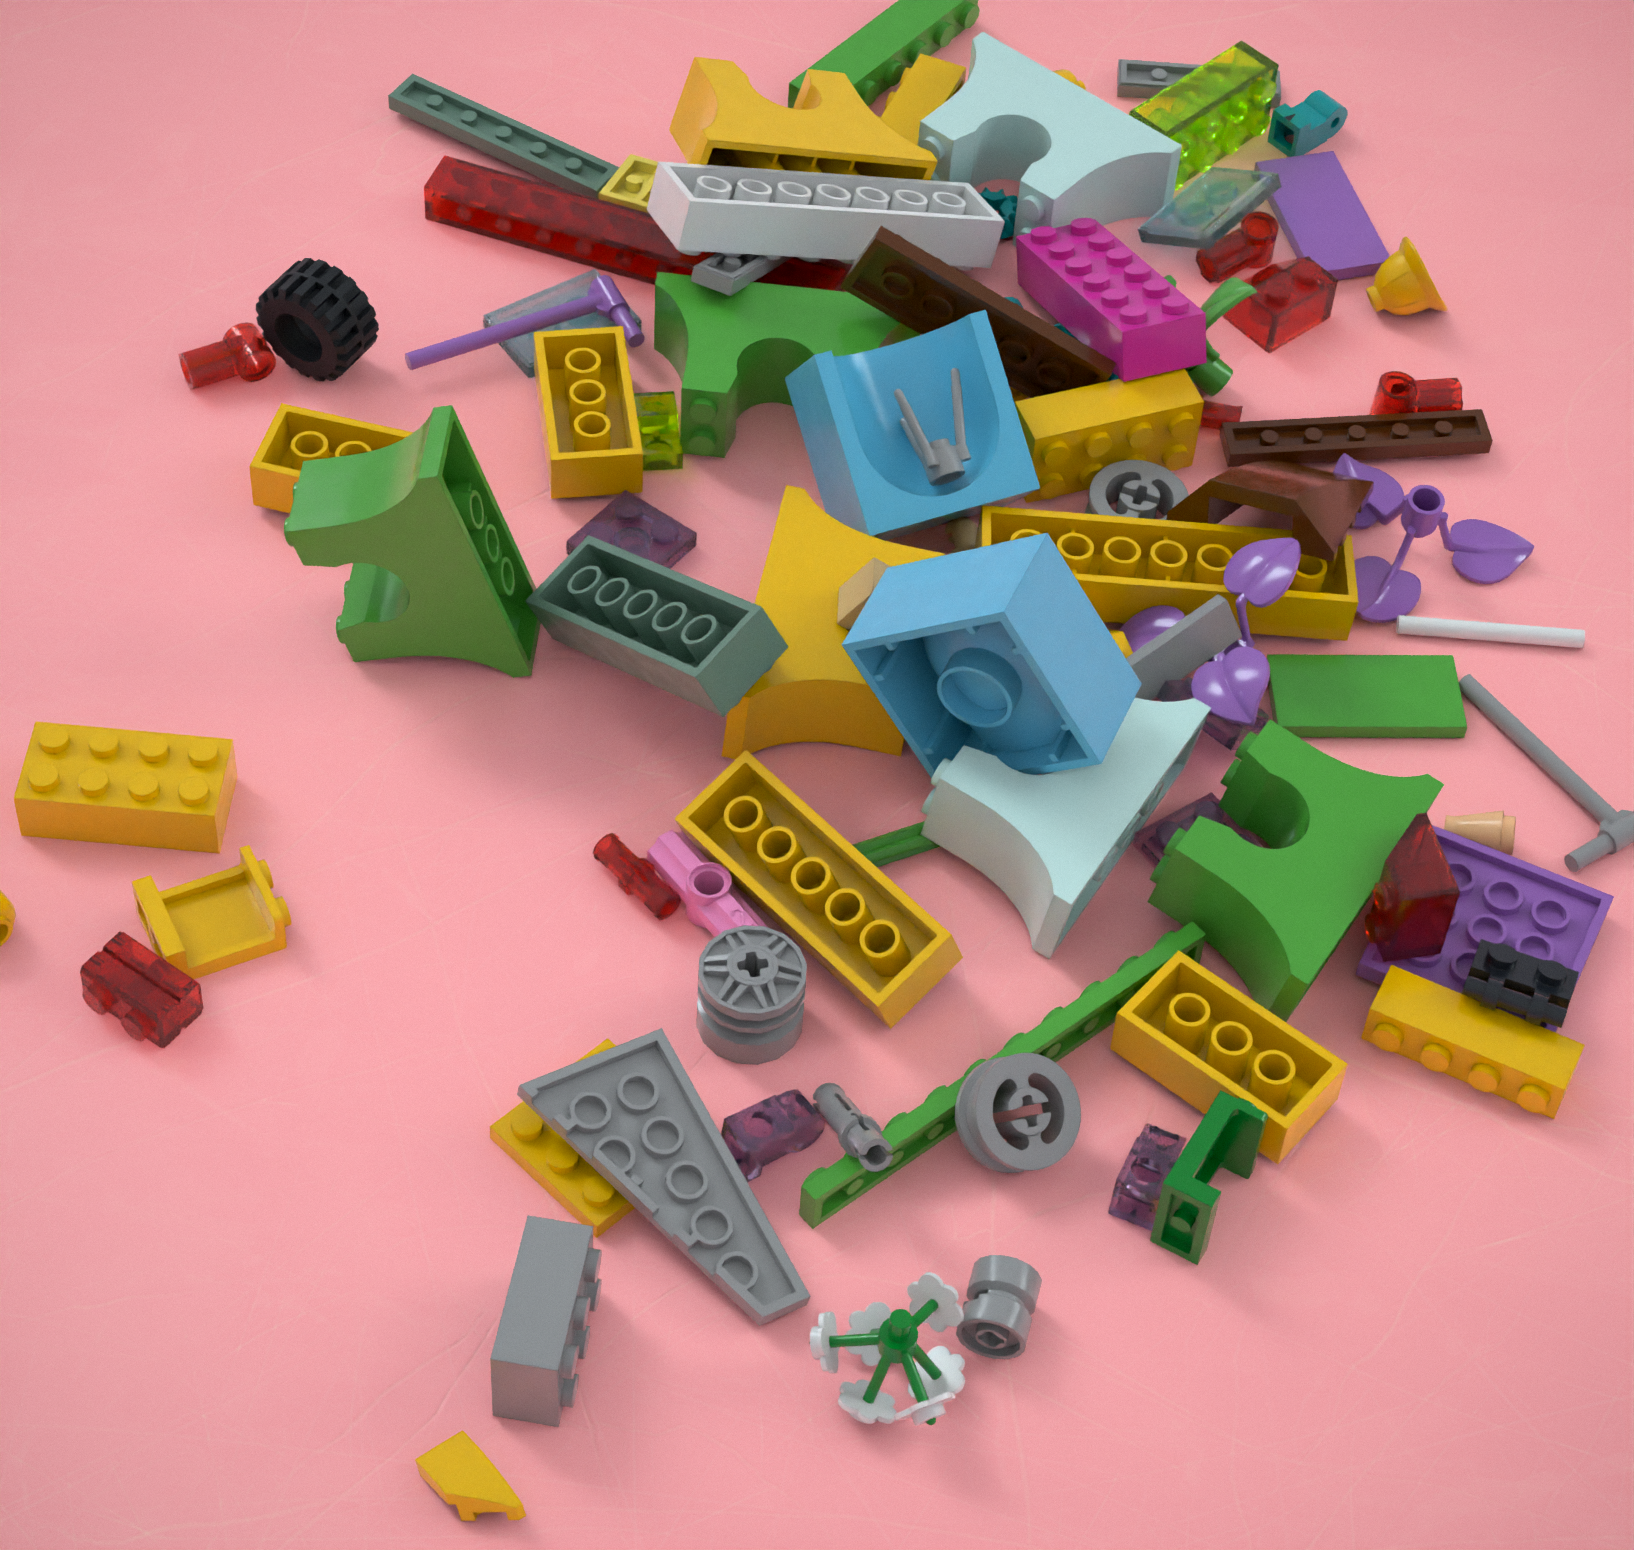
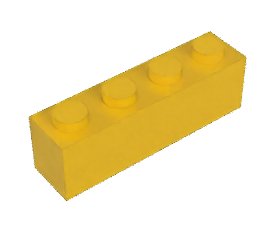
(920, 93)
(1472, 1042)

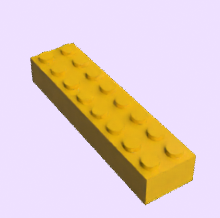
(1181, 564)

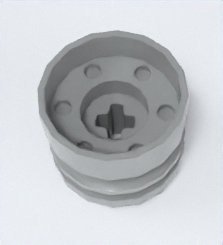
(751, 994)

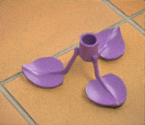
(1480, 548)
(1239, 674)

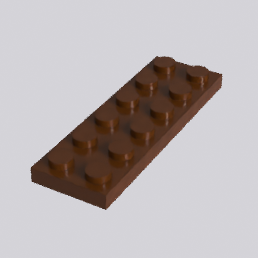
(932, 294)

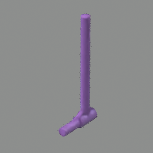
(602, 298)

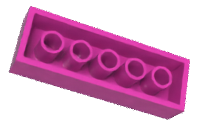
(1111, 299)

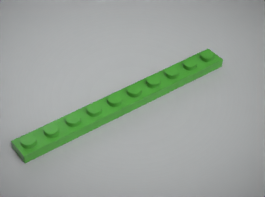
(1058, 1035)

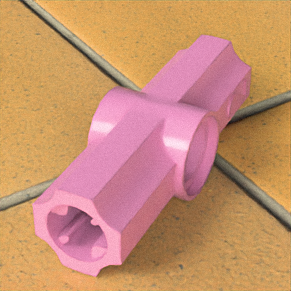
(701, 885)

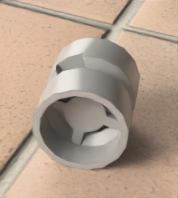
(999, 1307)

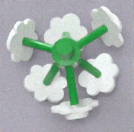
(892, 1338)

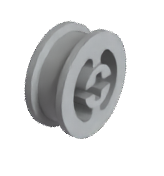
(1138, 488)
(1031, 1140)

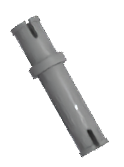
(856, 1131)

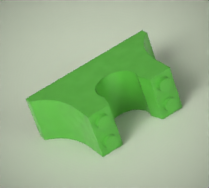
(745, 344)
(425, 549)
(1289, 905)

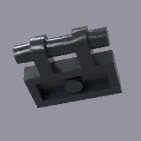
(1520, 983)

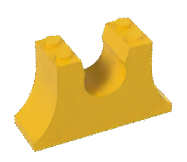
(827, 131)
(814, 684)

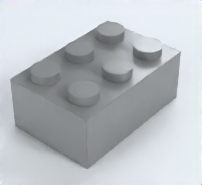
(545, 1321)

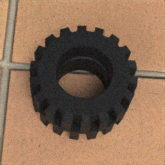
(317, 319)

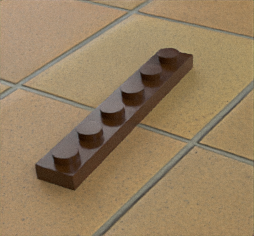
(1357, 436)

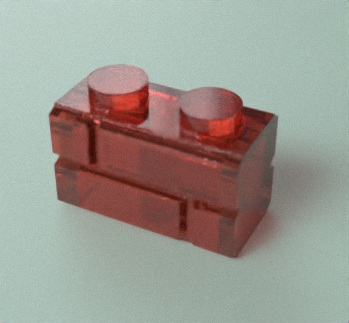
(140, 990)

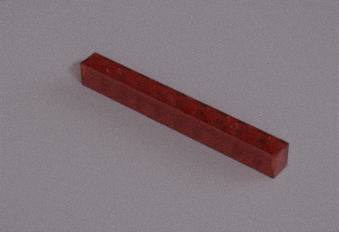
(578, 226)

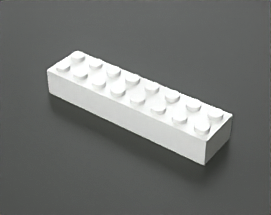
(818, 214)

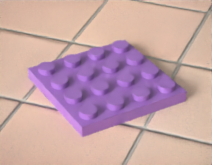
(1507, 905)

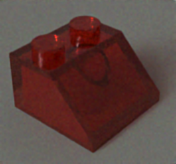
(1287, 303)
(1413, 896)

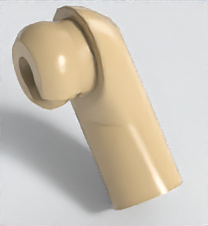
(963, 534)

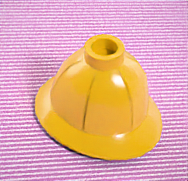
(1404, 284)

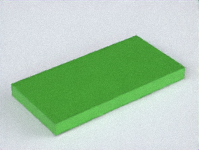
(1366, 696)

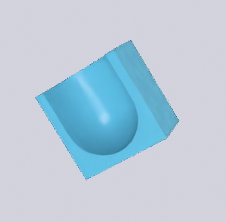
(863, 454)
(995, 658)

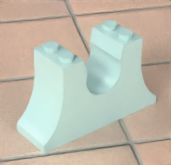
(1053, 138)
(1062, 831)

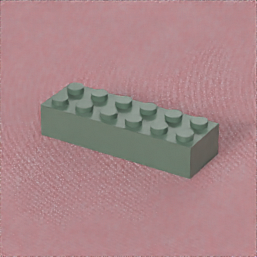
(657, 625)

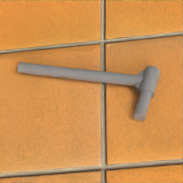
(1615, 827)

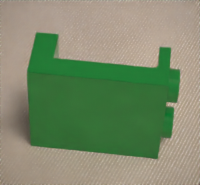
(1187, 1204)

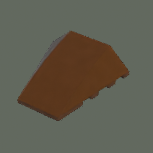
(1317, 499)

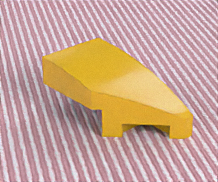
(468, 1479)

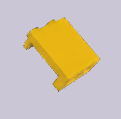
(214, 918)

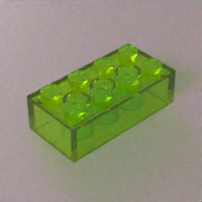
(1214, 108)

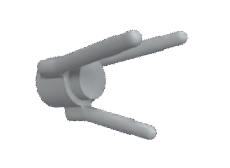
(939, 458)

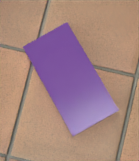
(1324, 215)

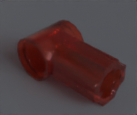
(1245, 247)
(240, 354)
(1403, 394)

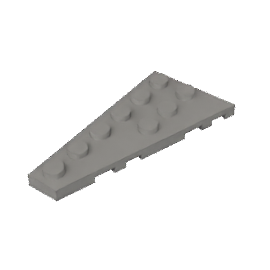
(660, 1149)

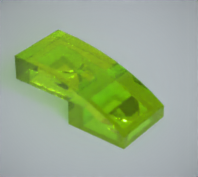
(659, 430)

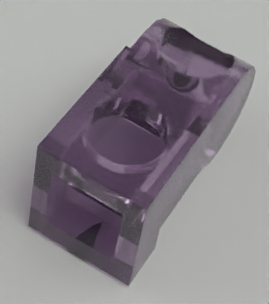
(771, 1131)
(1143, 1174)

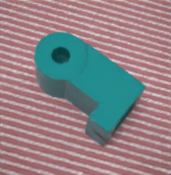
(1309, 121)

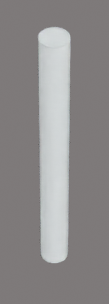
(1490, 631)

